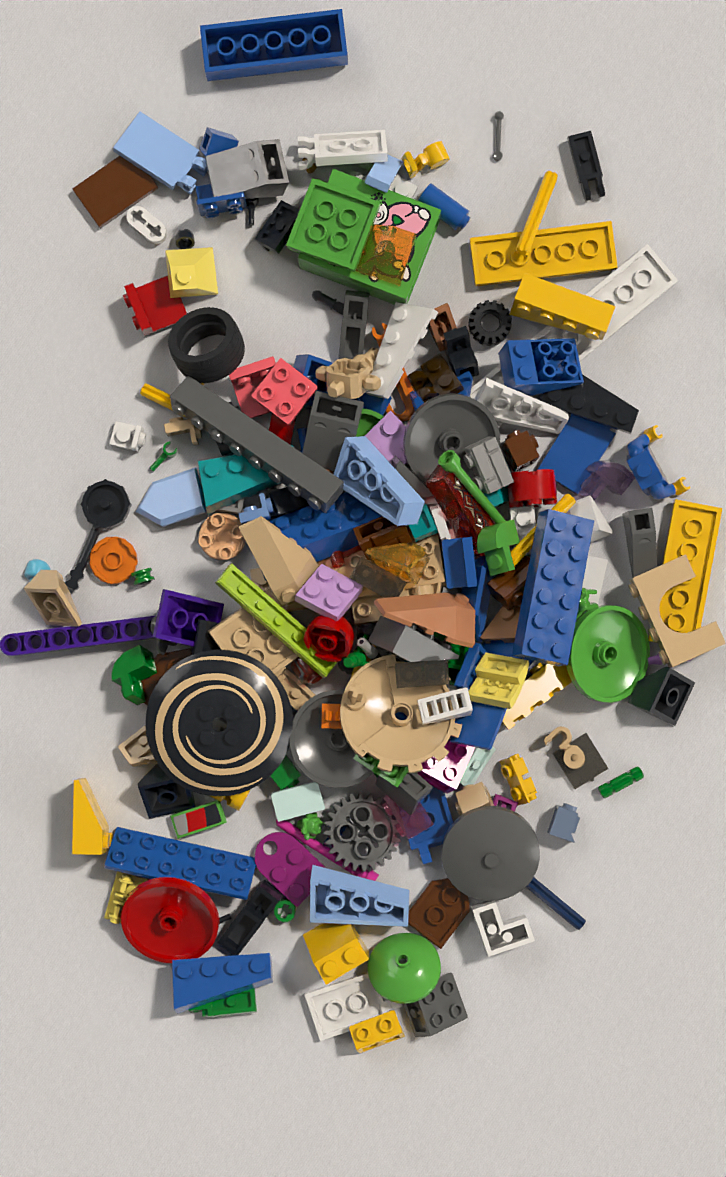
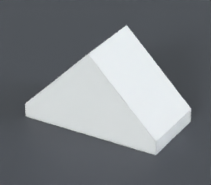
(588, 509)

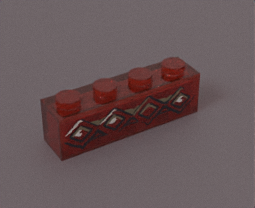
(458, 505)

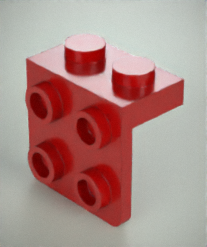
(153, 305)

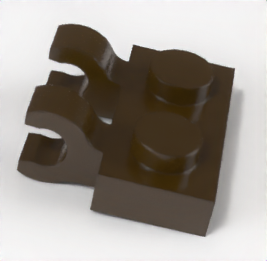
(439, 375)

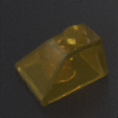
(387, 253)
(401, 560)

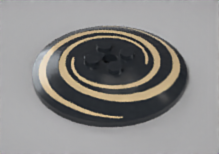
(213, 687)

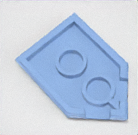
(173, 499)

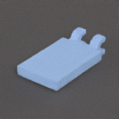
(160, 153)

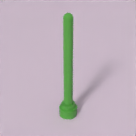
(451, 462)

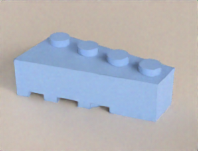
(376, 482)
(355, 900)

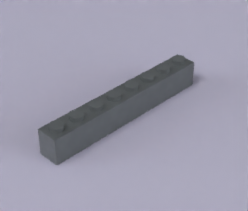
(256, 444)

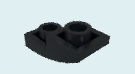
(285, 502)

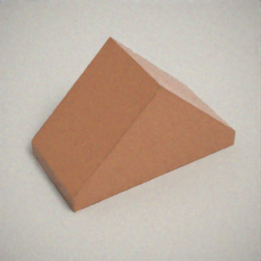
(443, 323)

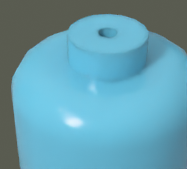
(34, 567)

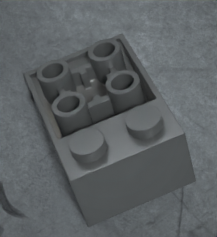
(328, 426)
(409, 642)

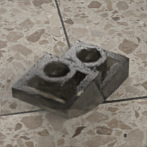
(377, 579)
(422, 673)

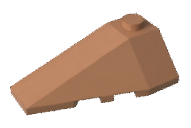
(436, 612)

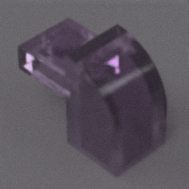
(606, 474)

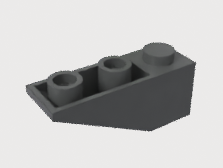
(641, 540)

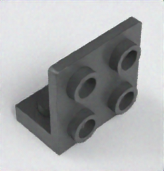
(438, 1009)

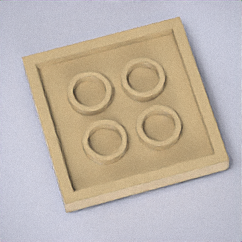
(247, 635)

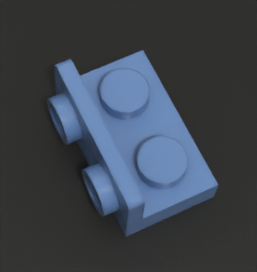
(252, 512)

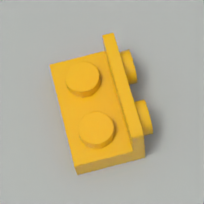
(376, 1031)

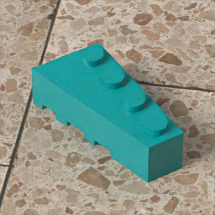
(229, 480)

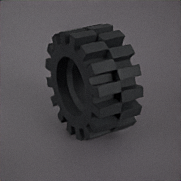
(490, 308)

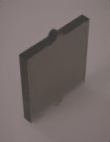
(593, 763)

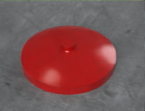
(170, 919)

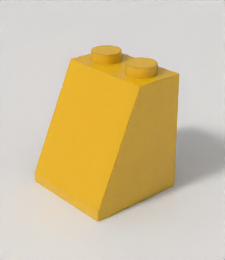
(335, 949)

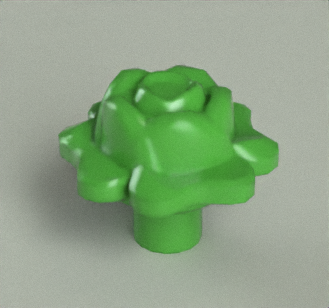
(310, 825)

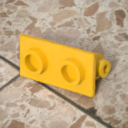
(521, 790)

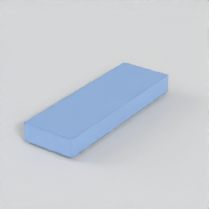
(383, 174)

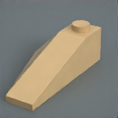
(279, 558)

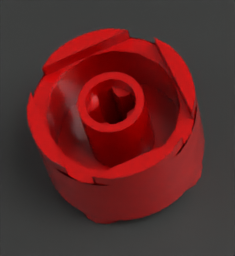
(532, 488)

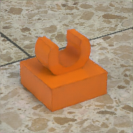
(331, 716)

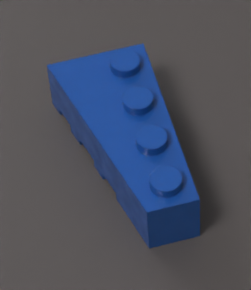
(216, 978)

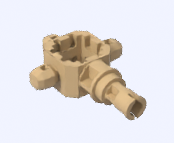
(350, 376)

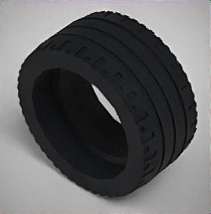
(197, 326)

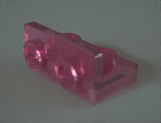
(408, 824)

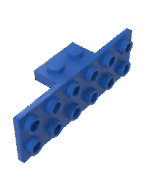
(483, 724)
(164, 857)

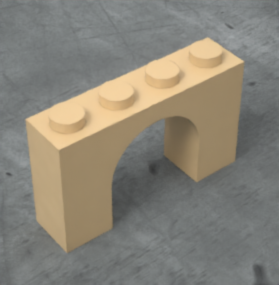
(674, 646)

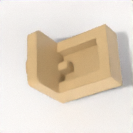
(179, 426)

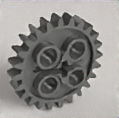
(347, 848)

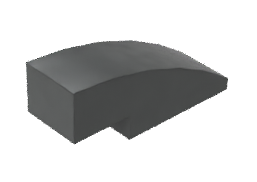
(353, 324)

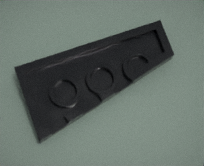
(594, 404)

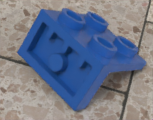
(212, 206)

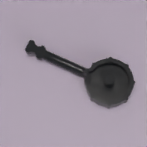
(105, 507)

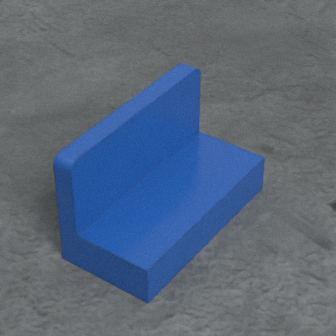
(459, 562)

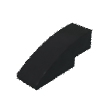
(250, 918)

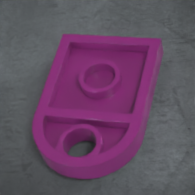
(287, 868)

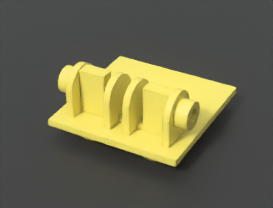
(122, 886)

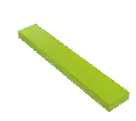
(271, 616)

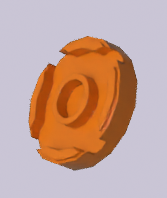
(113, 560)

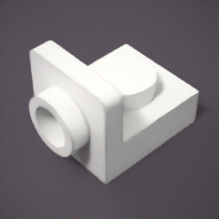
(128, 436)

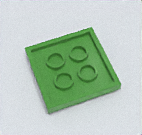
(333, 225)

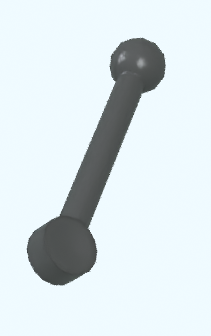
(497, 156)

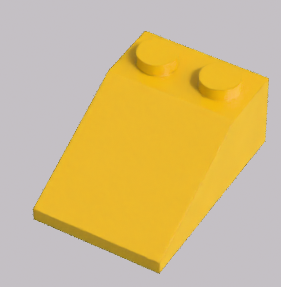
(90, 827)

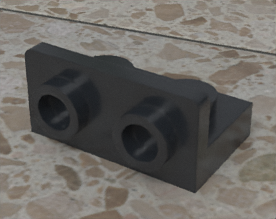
(278, 227)

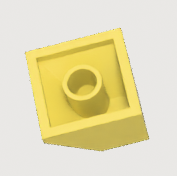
(191, 272)

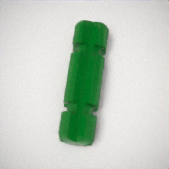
(621, 782)

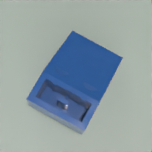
(540, 365)

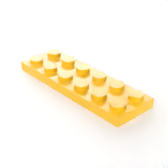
(552, 254)
(694, 534)

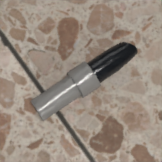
(369, 650)

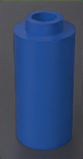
(451, 211)

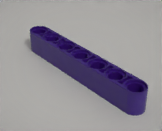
(72, 636)

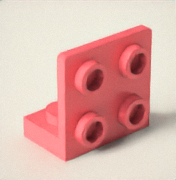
(245, 382)
(284, 391)

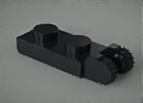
(586, 163)

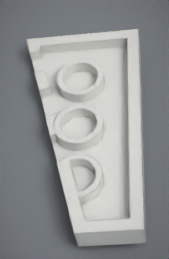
(402, 334)

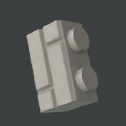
(488, 465)

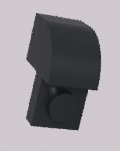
(459, 352)

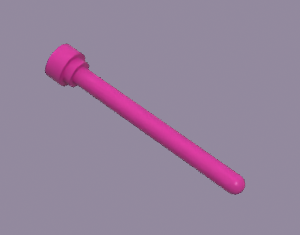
(323, 850)

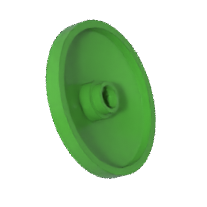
(608, 653)

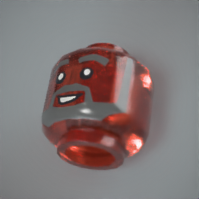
(304, 672)

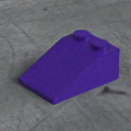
(180, 614)

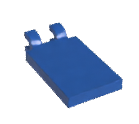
(575, 449)
(439, 813)

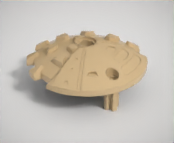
(371, 724)

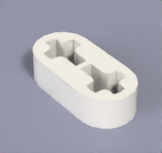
(150, 221)

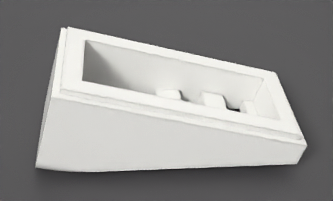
(443, 698)

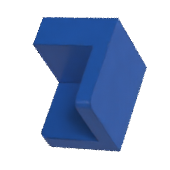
(217, 141)

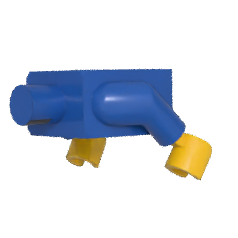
(647, 469)

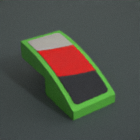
(198, 819)

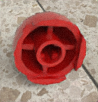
(329, 638)

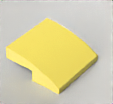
(498, 680)

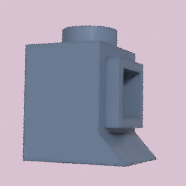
(564, 822)

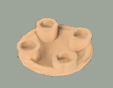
(221, 536)

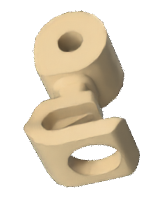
(573, 755)

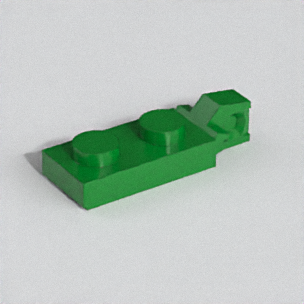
(235, 1004)

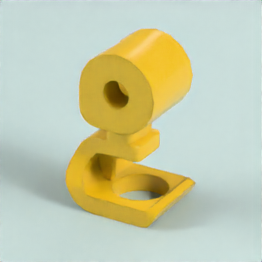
(433, 156)

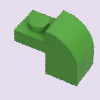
(495, 544)

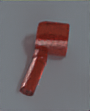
(337, 557)

